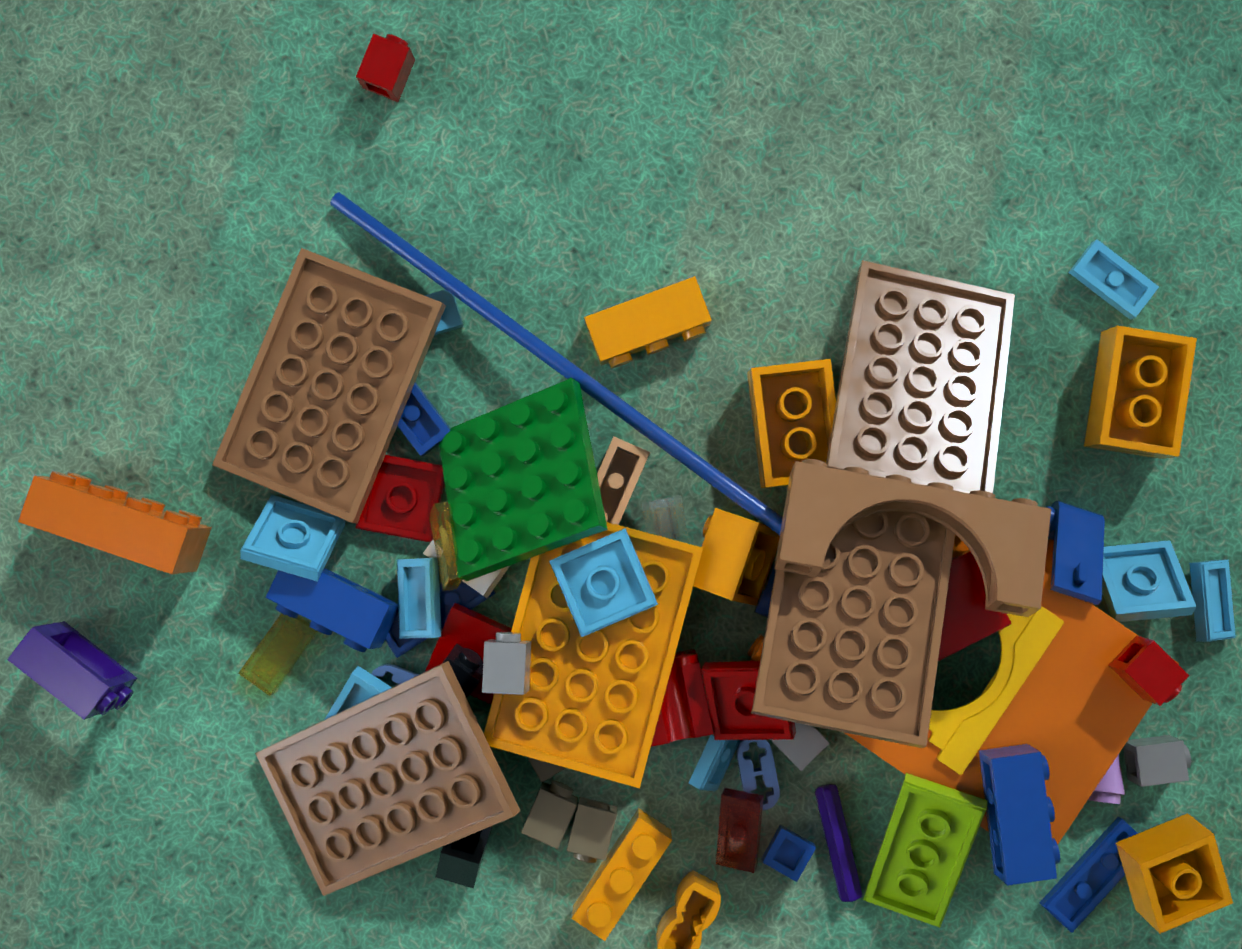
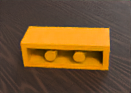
(648, 322)
(621, 874)

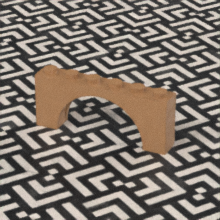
(1002, 535)

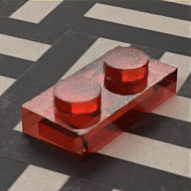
(739, 829)

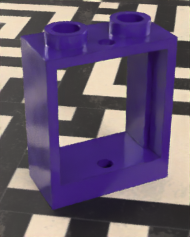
(73, 669)

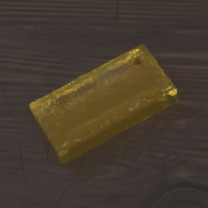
(445, 544)
(277, 653)

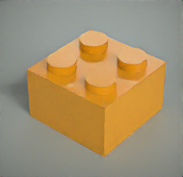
(735, 557)
(1174, 873)

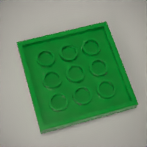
(521, 480)

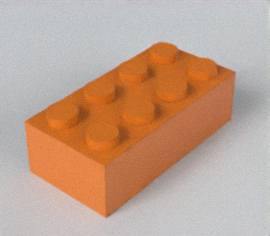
(115, 523)

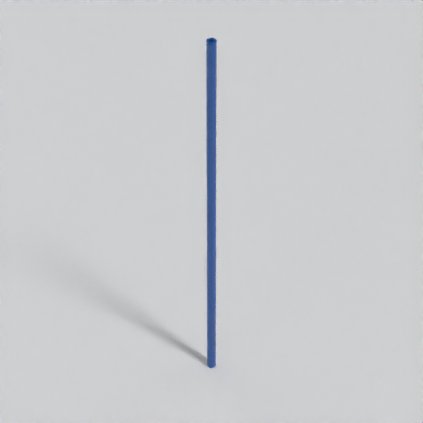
(559, 363)

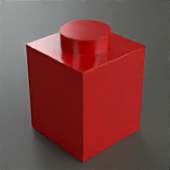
(386, 66)
(1149, 671)

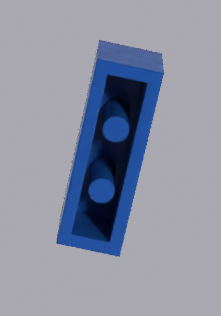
(336, 607)
(1019, 814)

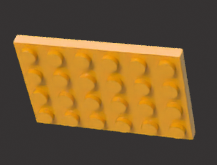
(600, 693)

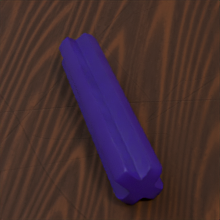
(838, 843)

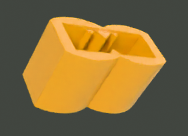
(694, 911)

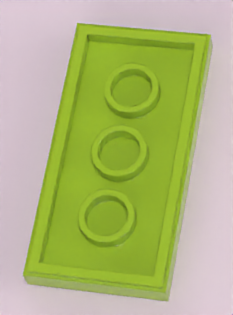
(924, 849)

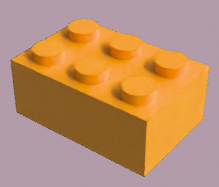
(1140, 392)
(791, 416)

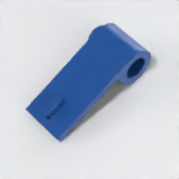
(1077, 552)

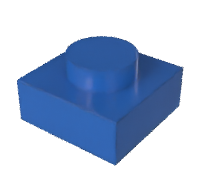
(788, 853)

